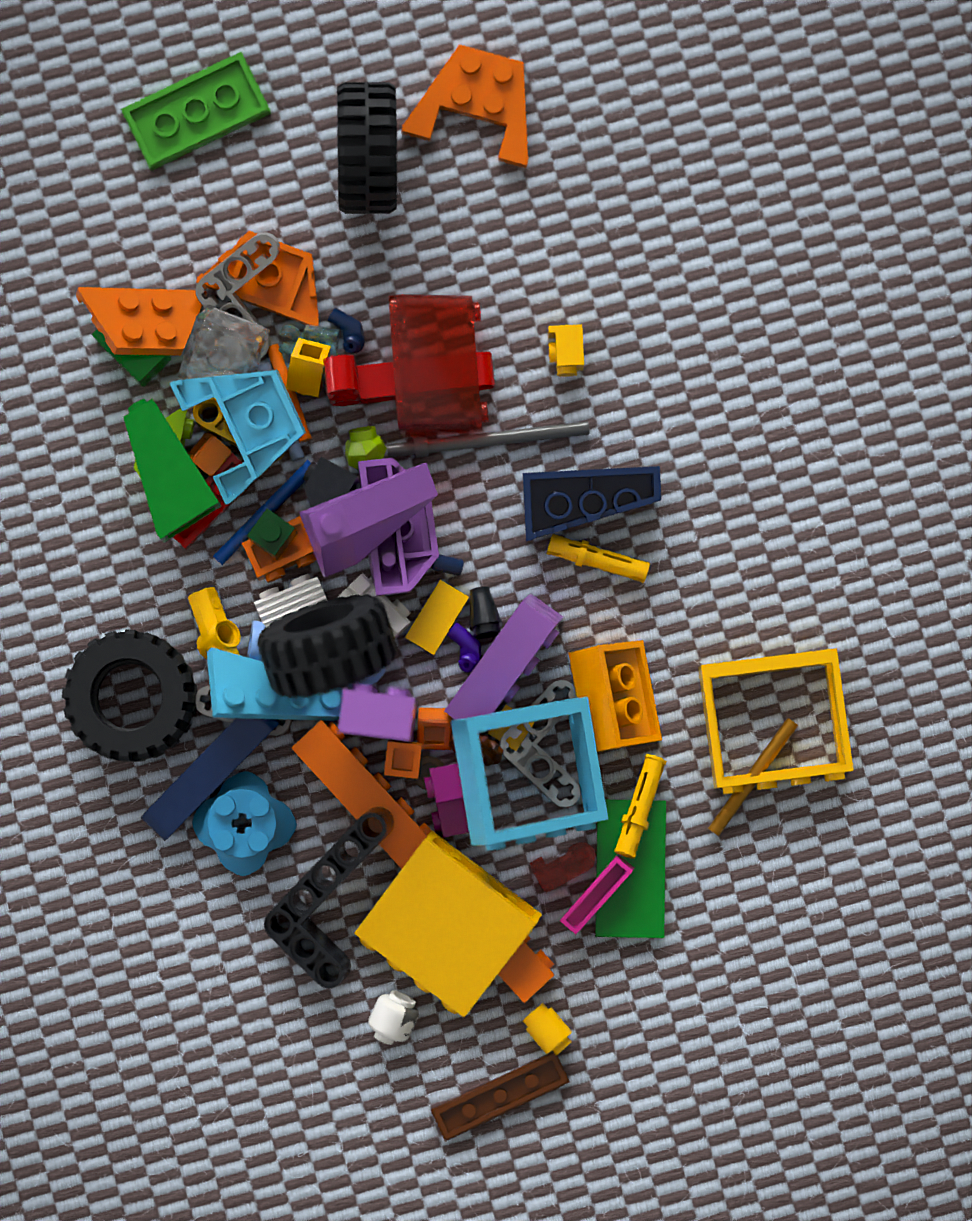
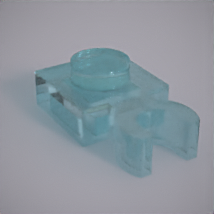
(312, 333)

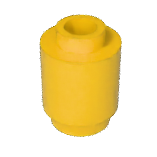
(547, 1029)

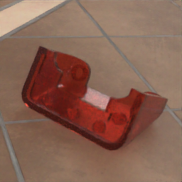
(436, 364)

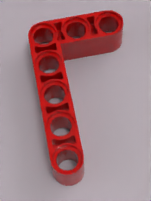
(375, 383)

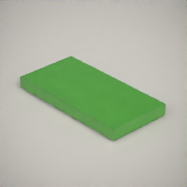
(196, 111)

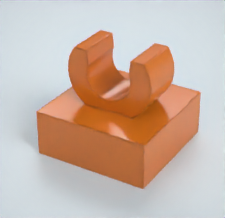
(403, 759)

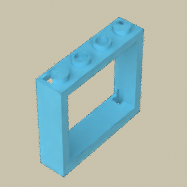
(474, 780)

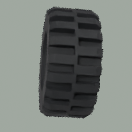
(367, 147)
(327, 646)
(83, 691)

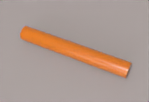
(278, 363)

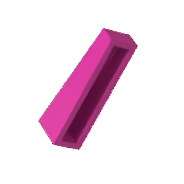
(597, 894)

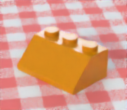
(618, 693)

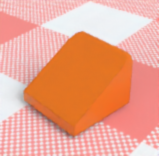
(209, 454)
(434, 728)

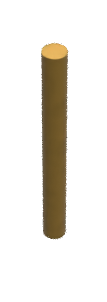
(759, 766)

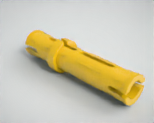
(598, 558)
(636, 818)

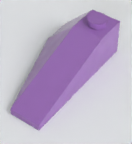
(359, 521)

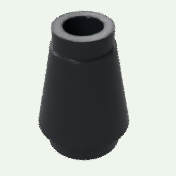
(484, 616)

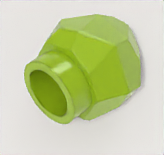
(363, 446)

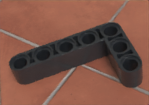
(320, 889)

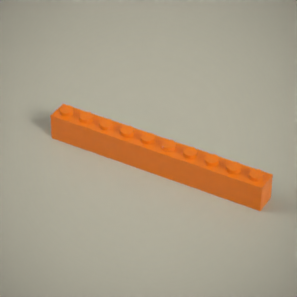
(360, 791)

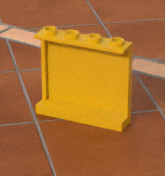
(447, 924)

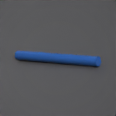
(272, 504)

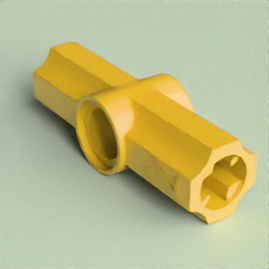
(213, 623)

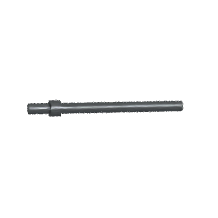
(422, 447)

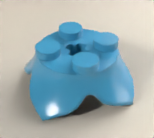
(270, 829)

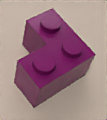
(446, 788)

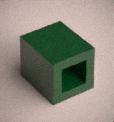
(272, 534)

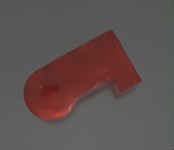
(575, 861)

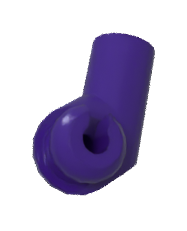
(469, 647)

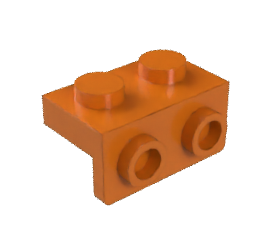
(297, 552)

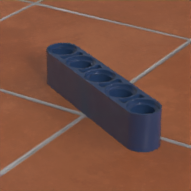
(206, 774)

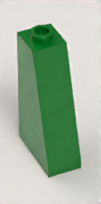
(169, 477)

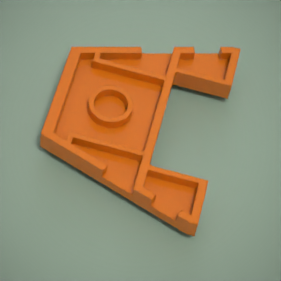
(480, 88)

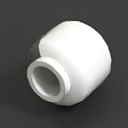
(393, 1017)

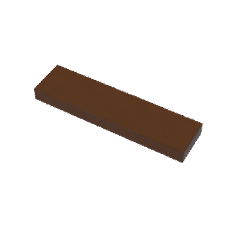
(499, 1095)

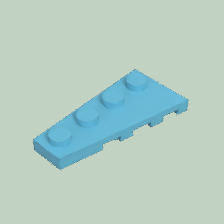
(243, 691)

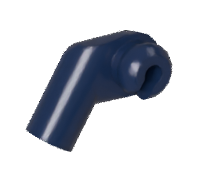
(351, 329)
(448, 565)

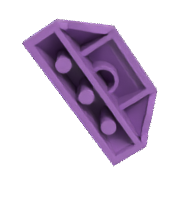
(410, 550)

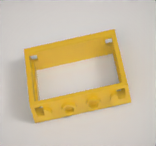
(799, 775)

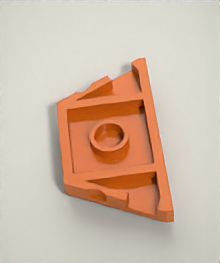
(282, 287)
(142, 318)

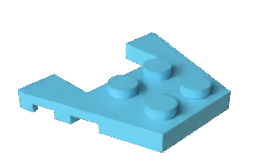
(257, 416)

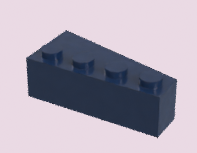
(577, 497)

